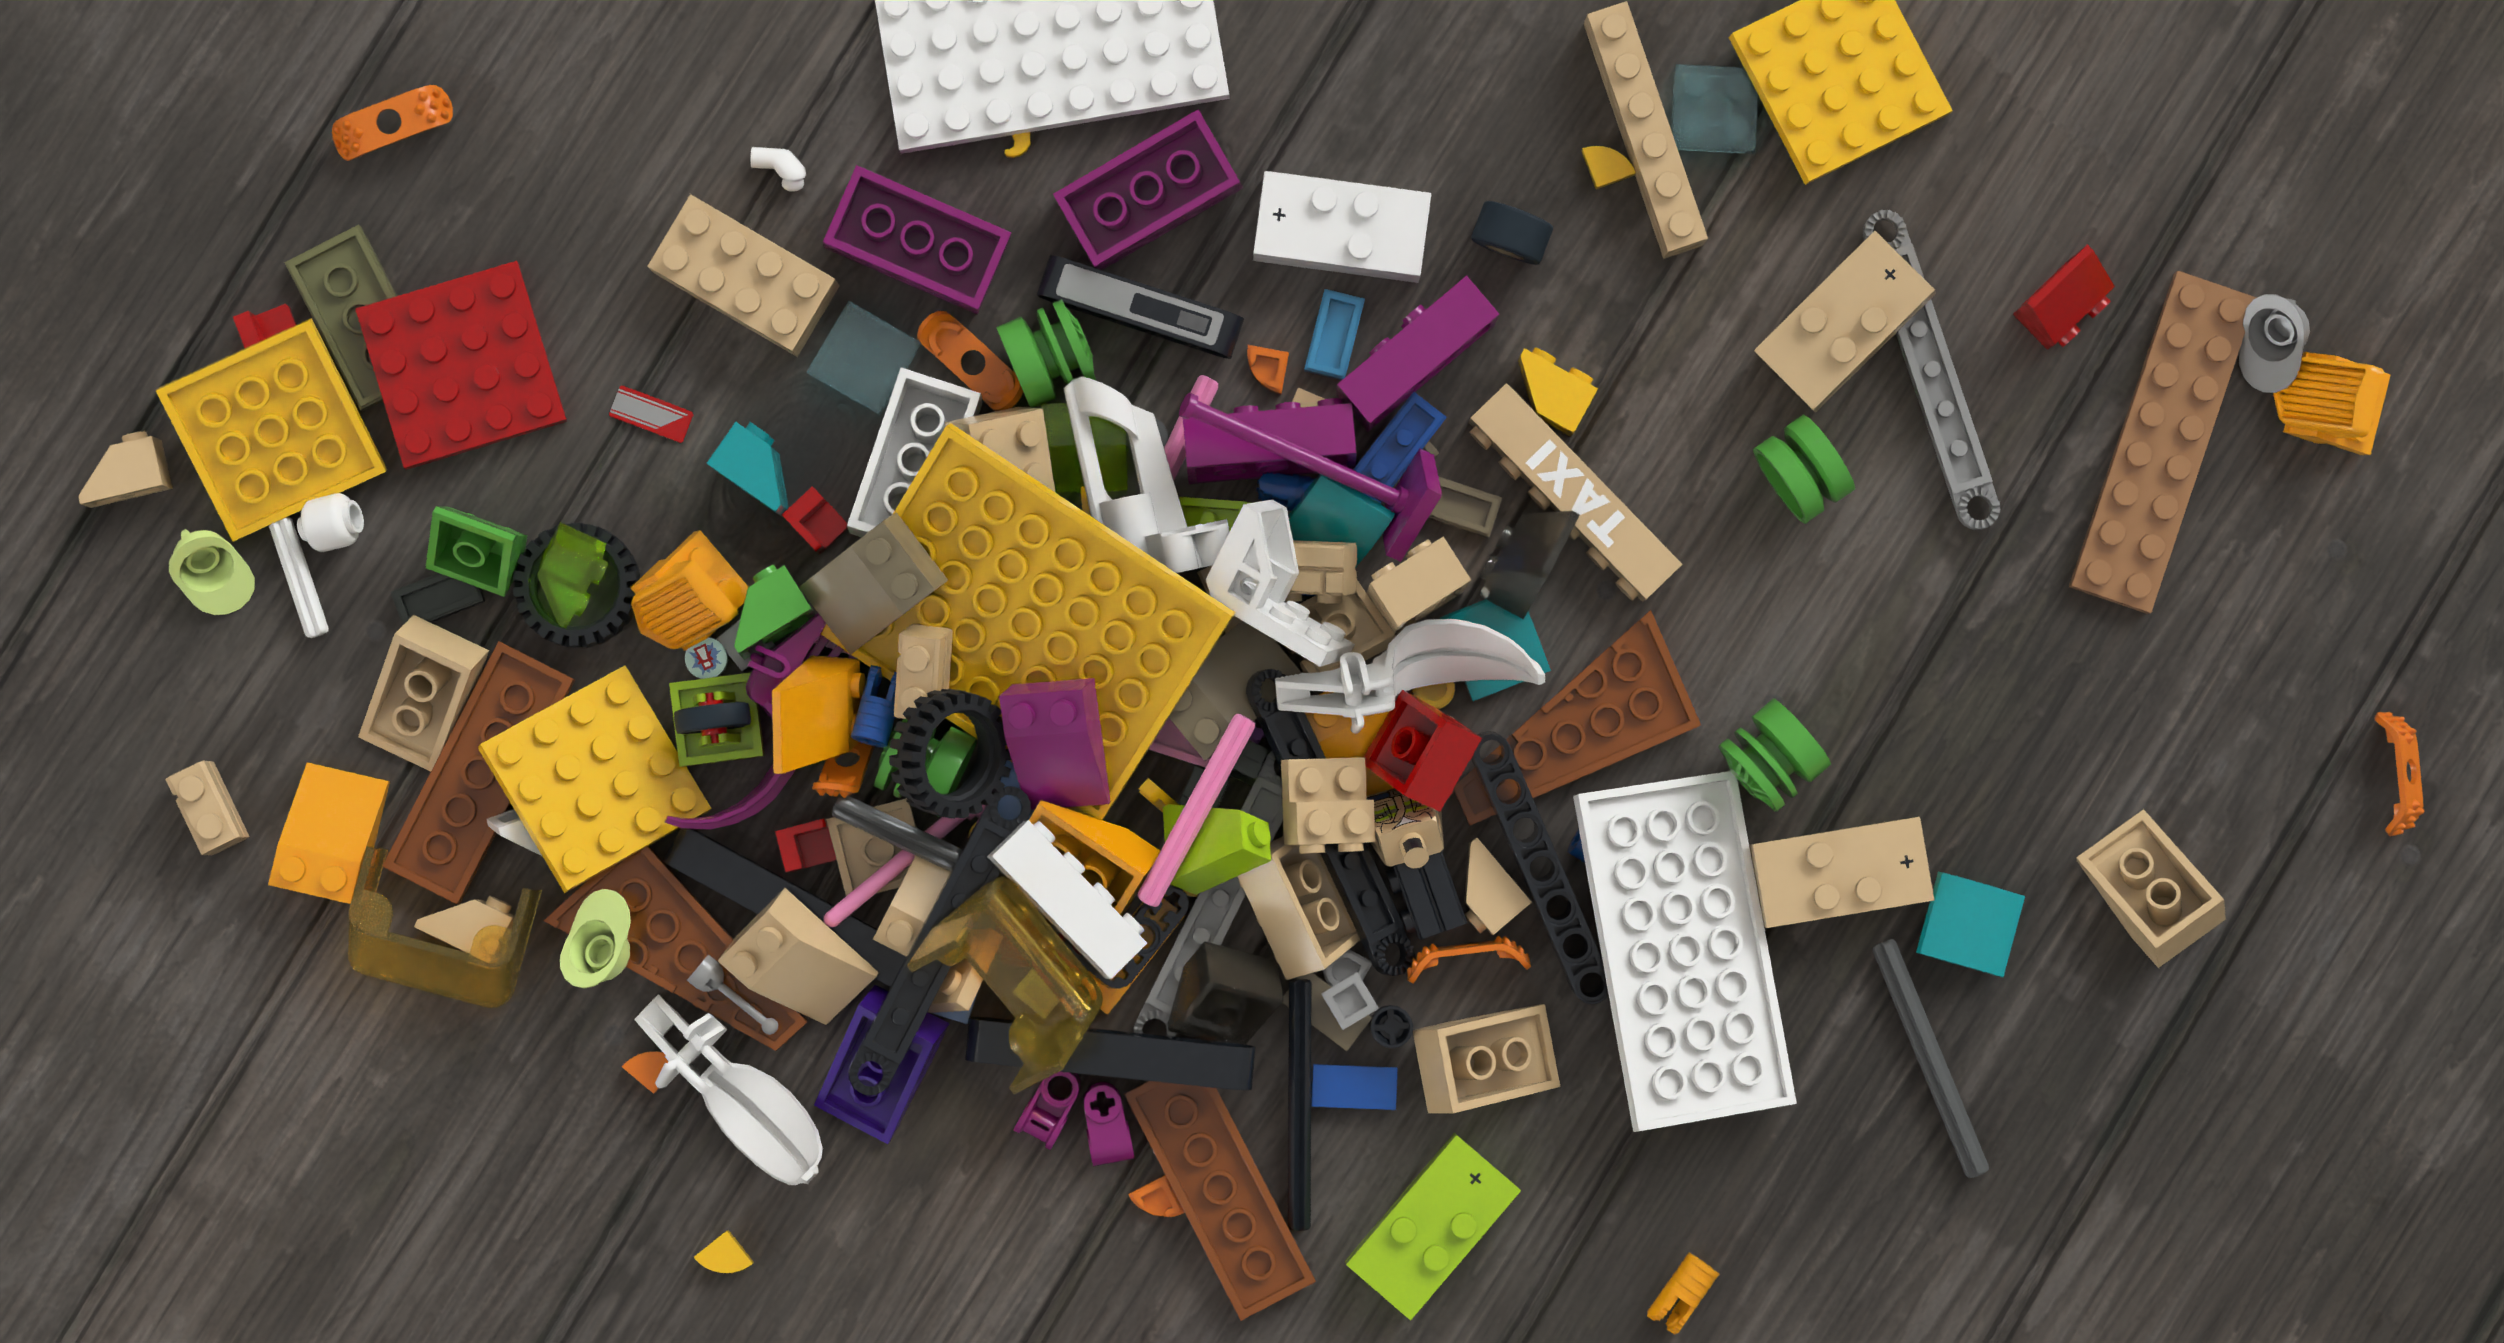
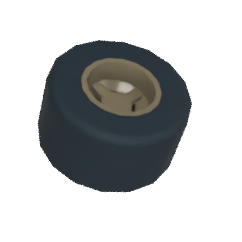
(1512, 232)

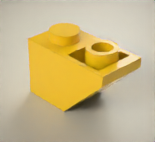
(1555, 394)

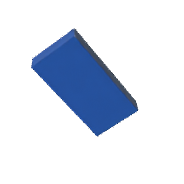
(1354, 1086)

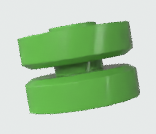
(1804, 469)

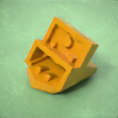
(2334, 402)
(687, 595)

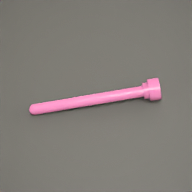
(886, 874)

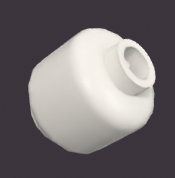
(330, 522)

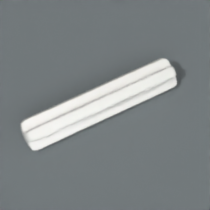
(299, 577)

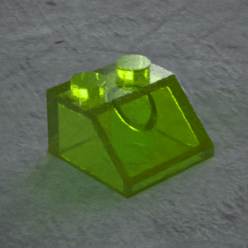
(1110, 447)

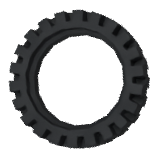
(577, 636)
(912, 753)

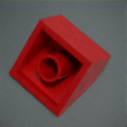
(2066, 298)
(1421, 751)

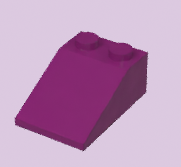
(1056, 742)

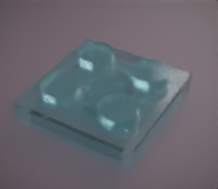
(1714, 109)

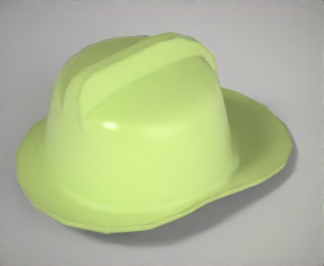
(211, 572)
(597, 940)

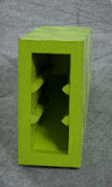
(1223, 849)

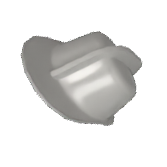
(2272, 342)

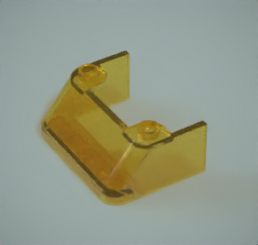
(1026, 970)
(479, 977)

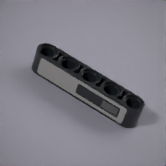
(1140, 307)

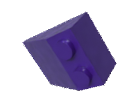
(879, 1113)

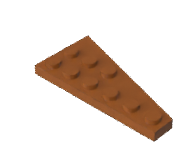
(1605, 714)
(671, 939)

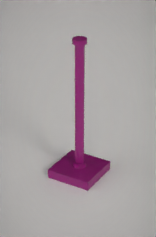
(1410, 500)

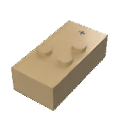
(1845, 321)
(1418, 584)
(1842, 872)

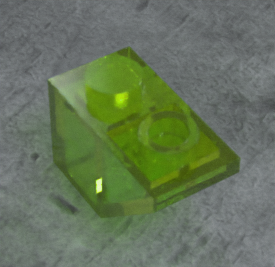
(568, 569)

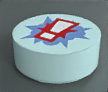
(706, 659)

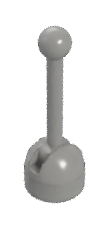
(710, 977)

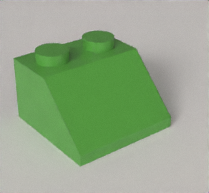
(474, 550)
(771, 609)

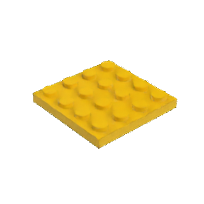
(1839, 79)
(271, 429)
(593, 778)

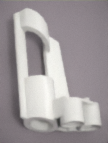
(1154, 516)

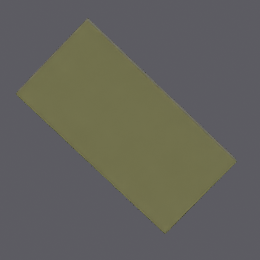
(333, 283)

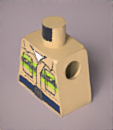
(1405, 829)

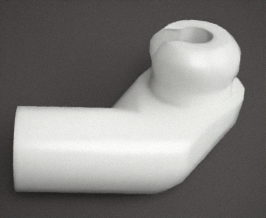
(783, 162)

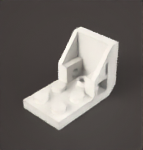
(1256, 577)

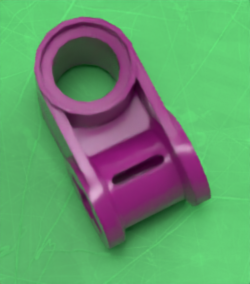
(1048, 1110)
(1107, 1132)

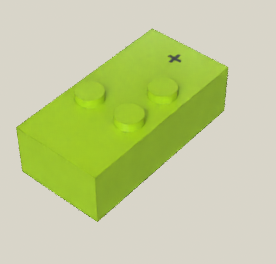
(1432, 1226)

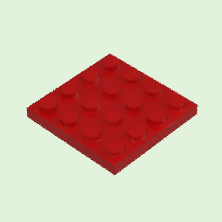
(461, 365)

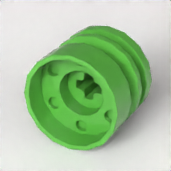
(1046, 352)
(1774, 755)
(944, 761)

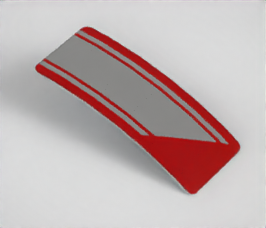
(651, 414)

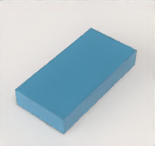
(1334, 334)

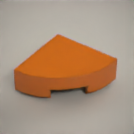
(1268, 367)
(646, 1068)
(1157, 1198)

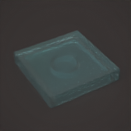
(863, 357)

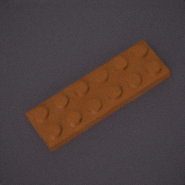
(448, 822)
(1221, 1193)

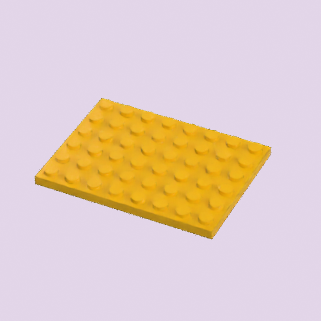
(1048, 599)

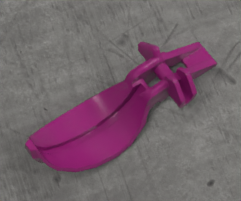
(766, 675)

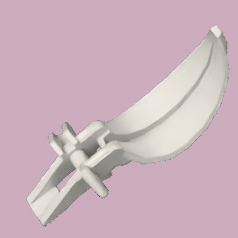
(1417, 657)
(745, 1102)

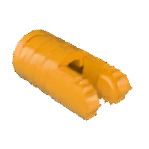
(1689, 1284)

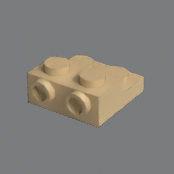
(1359, 621)
(1326, 804)

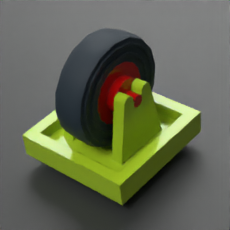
(715, 720)

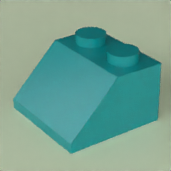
(752, 465)

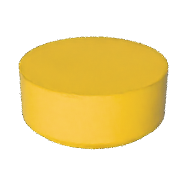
(1436, 695)

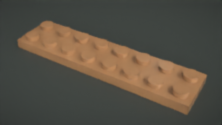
(2162, 443)

